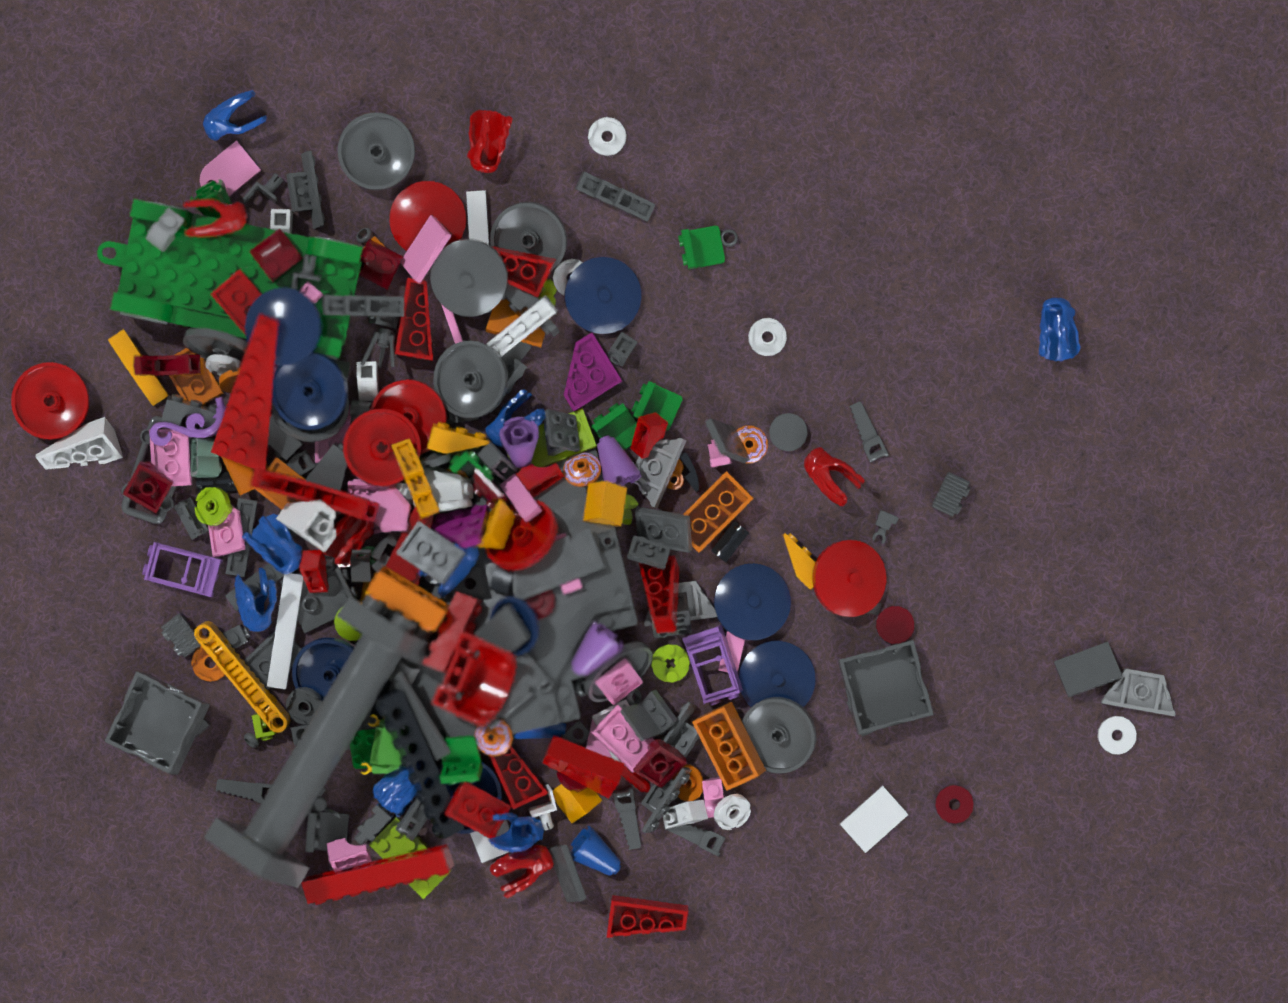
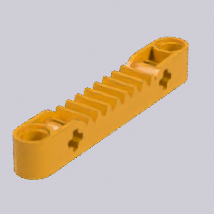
(242, 677)

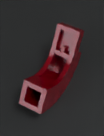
(167, 365)

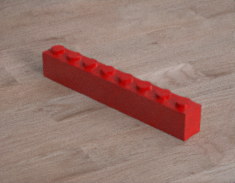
(378, 874)

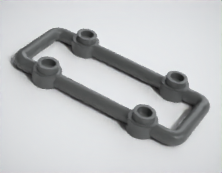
(168, 502)

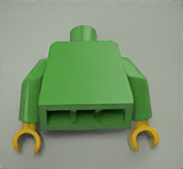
(384, 755)

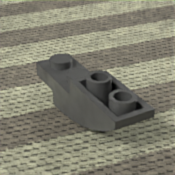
(522, 301)

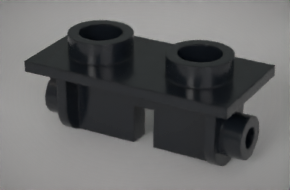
(223, 481)
(730, 541)

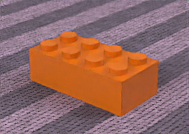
(716, 510)
(408, 598)
(729, 746)

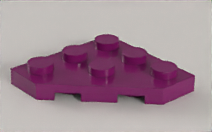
(589, 373)
(462, 526)

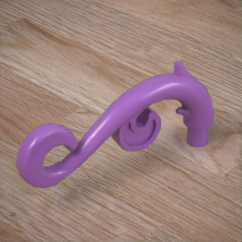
(191, 430)

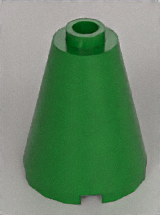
(212, 191)

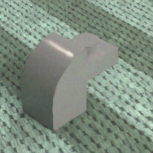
(162, 232)

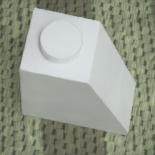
(447, 485)
(310, 521)

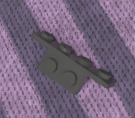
(304, 190)
(512, 361)
(682, 734)
(659, 798)

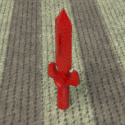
(636, 780)

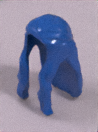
(217, 120)
(1058, 330)
(505, 413)
(275, 544)
(460, 572)
(253, 609)
(395, 790)
(521, 835)

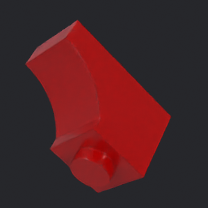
(648, 432)
(539, 479)
(314, 571)

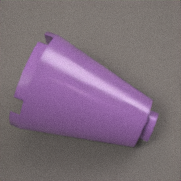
(519, 440)
(615, 463)
(595, 649)

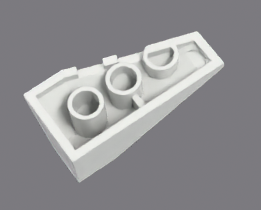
(88, 443)

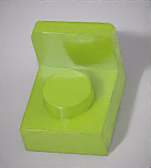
(259, 726)

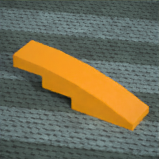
(126, 351)
(415, 478)

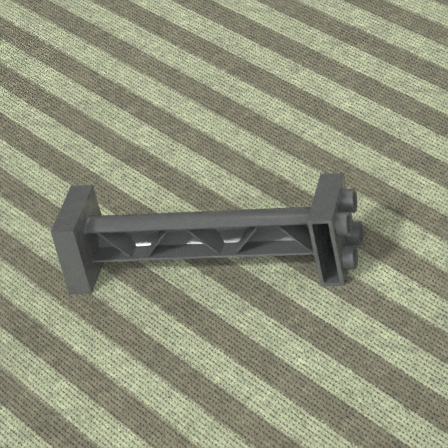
(265, 840)

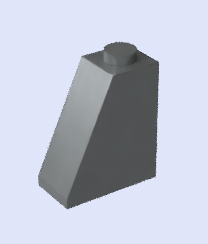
(331, 468)

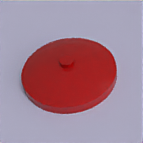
(416, 205)
(50, 400)
(416, 402)
(370, 442)
(526, 541)
(849, 578)

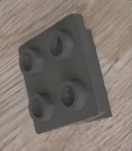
(560, 432)

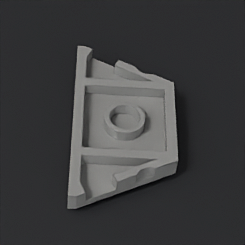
(658, 469)
(697, 602)
(1140, 692)

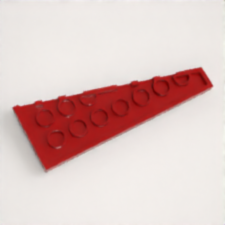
(247, 417)

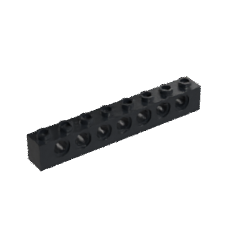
(420, 752)

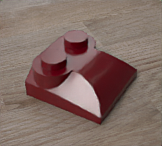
(276, 255)
(379, 264)
(148, 486)
(489, 490)
(660, 763)

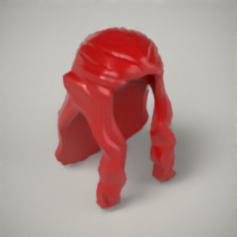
(487, 139)
(231, 220)
(818, 465)
(350, 535)
(536, 860)

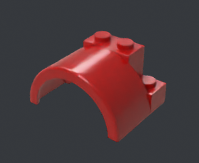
(481, 677)

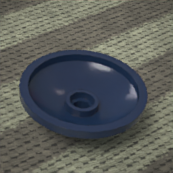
(527, 617)

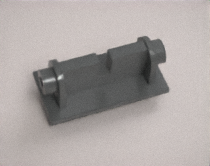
(187, 514)

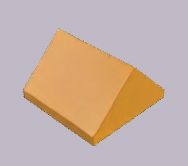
(605, 503)
(497, 526)
(575, 803)

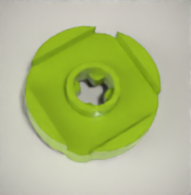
(221, 510)
(668, 652)

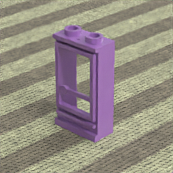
(206, 576)
(706, 640)

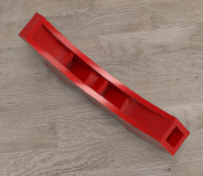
(312, 491)

